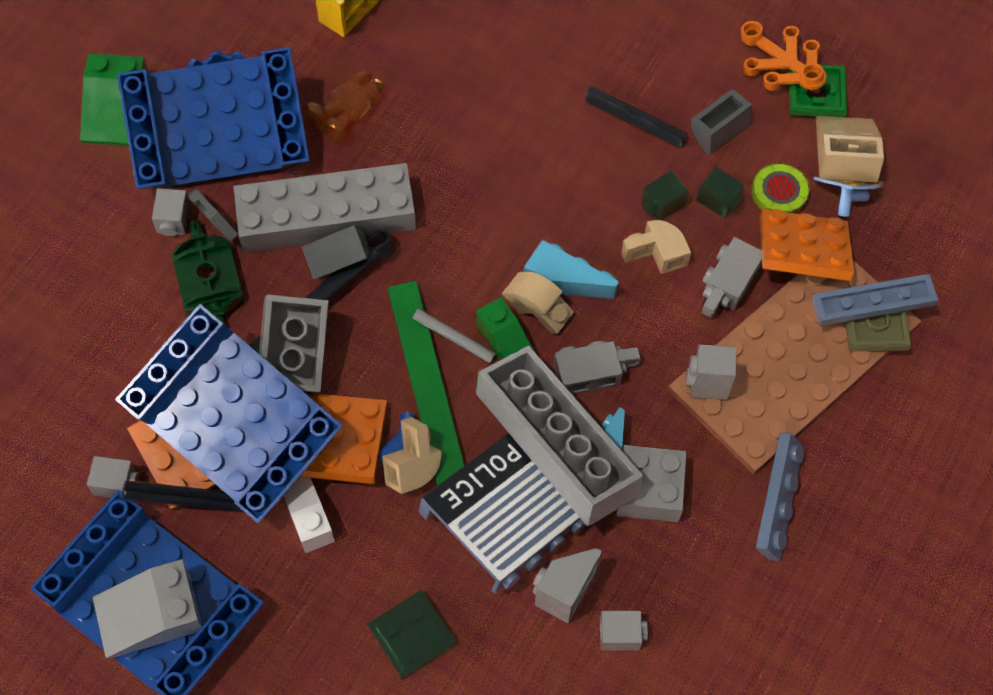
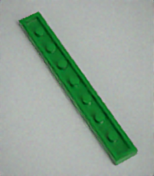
(425, 378)

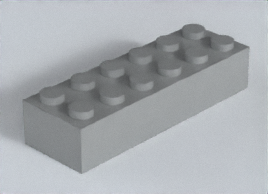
(316, 206)
(559, 435)

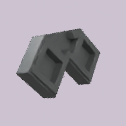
(212, 214)

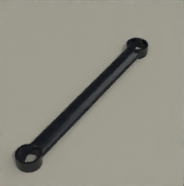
(345, 275)

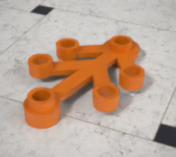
(808, 76)

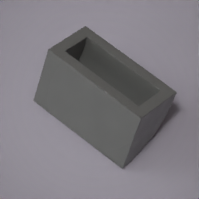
(721, 121)
(336, 251)

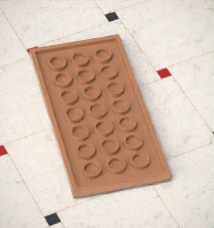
(783, 371)

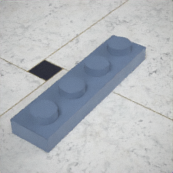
(874, 299)
(779, 498)

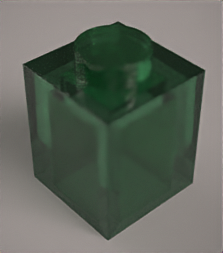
(720, 193)
(664, 196)

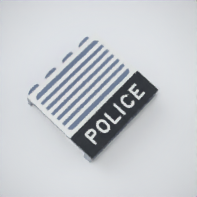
(503, 511)

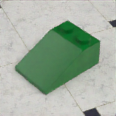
(101, 101)

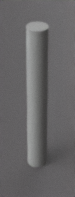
(453, 335)

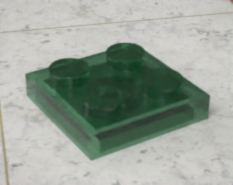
(411, 634)

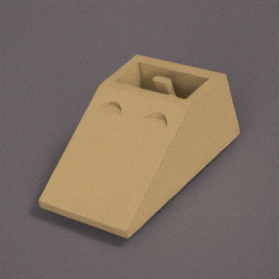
(849, 149)

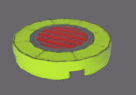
(780, 188)

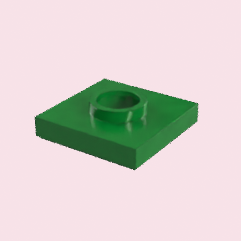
(835, 91)

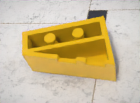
(343, 14)

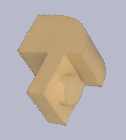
(663, 242)
(538, 296)
(415, 463)

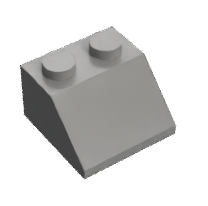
(565, 583)

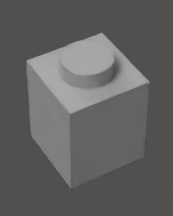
(171, 212)
(109, 475)
(622, 631)

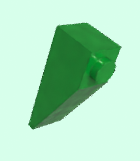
(501, 329)

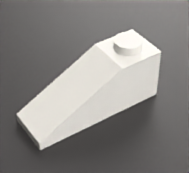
(308, 515)

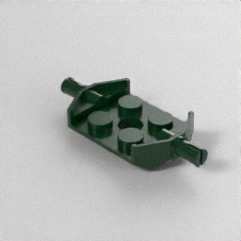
(222, 290)

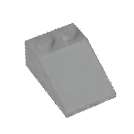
(147, 610)

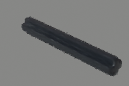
(635, 116)
(178, 495)

